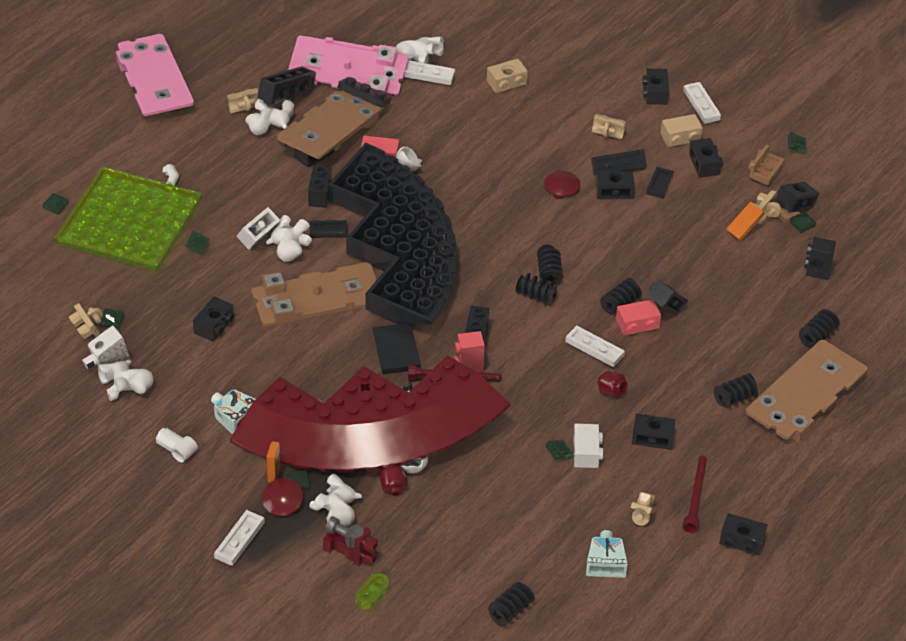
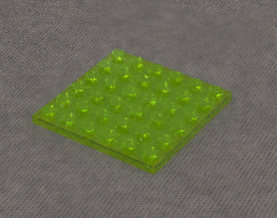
(128, 218)

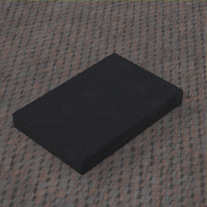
(395, 347)

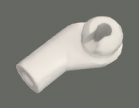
(172, 172)

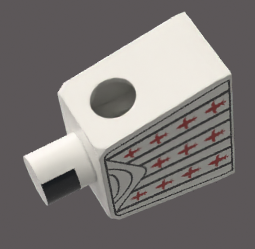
(106, 349)

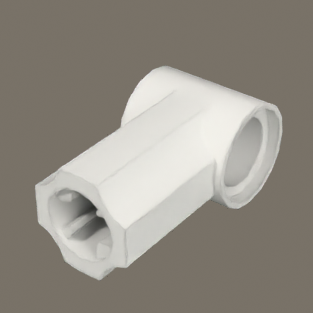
(180, 447)

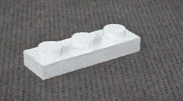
(429, 72)
(702, 102)
(595, 346)
(239, 538)

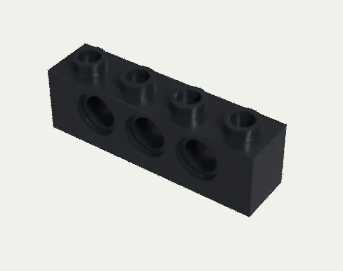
(286, 85)

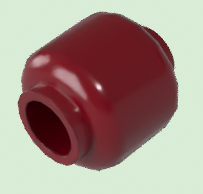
(612, 384)
(393, 479)

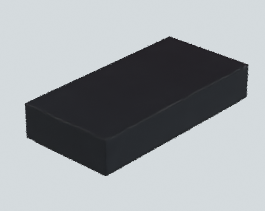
(660, 182)
(328, 229)

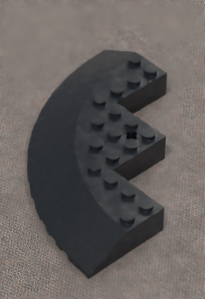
(401, 233)

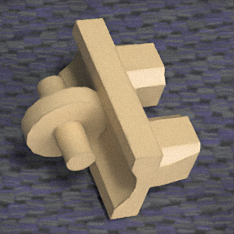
(243, 100)
(608, 126)
(768, 205)
(93, 316)
(644, 508)

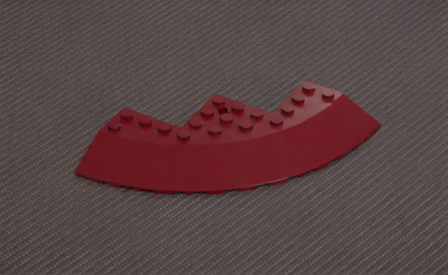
(370, 419)

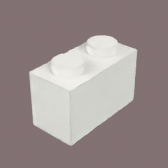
(258, 228)
(586, 445)

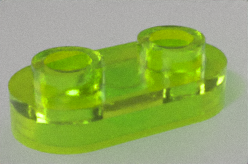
(370, 592)

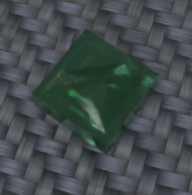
(797, 143)
(55, 203)
(802, 222)
(197, 242)
(112, 318)
(559, 449)
(301, 478)

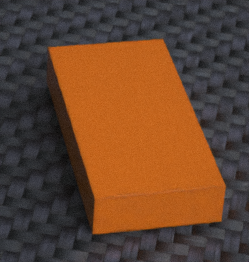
(745, 221)
(273, 461)

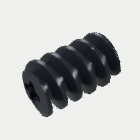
(549, 264)
(536, 290)
(622, 294)
(818, 327)
(736, 390)
(510, 603)

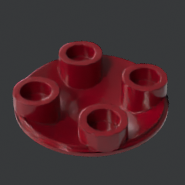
(562, 184)
(282, 497)

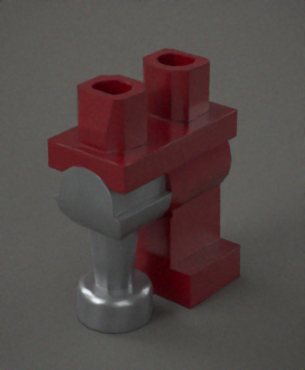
(352, 542)

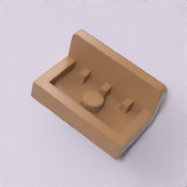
(765, 166)

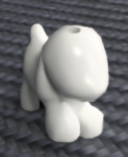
(421, 48)
(268, 115)
(290, 238)
(124, 378)
(337, 501)

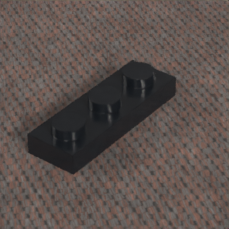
(364, 91)
(619, 161)

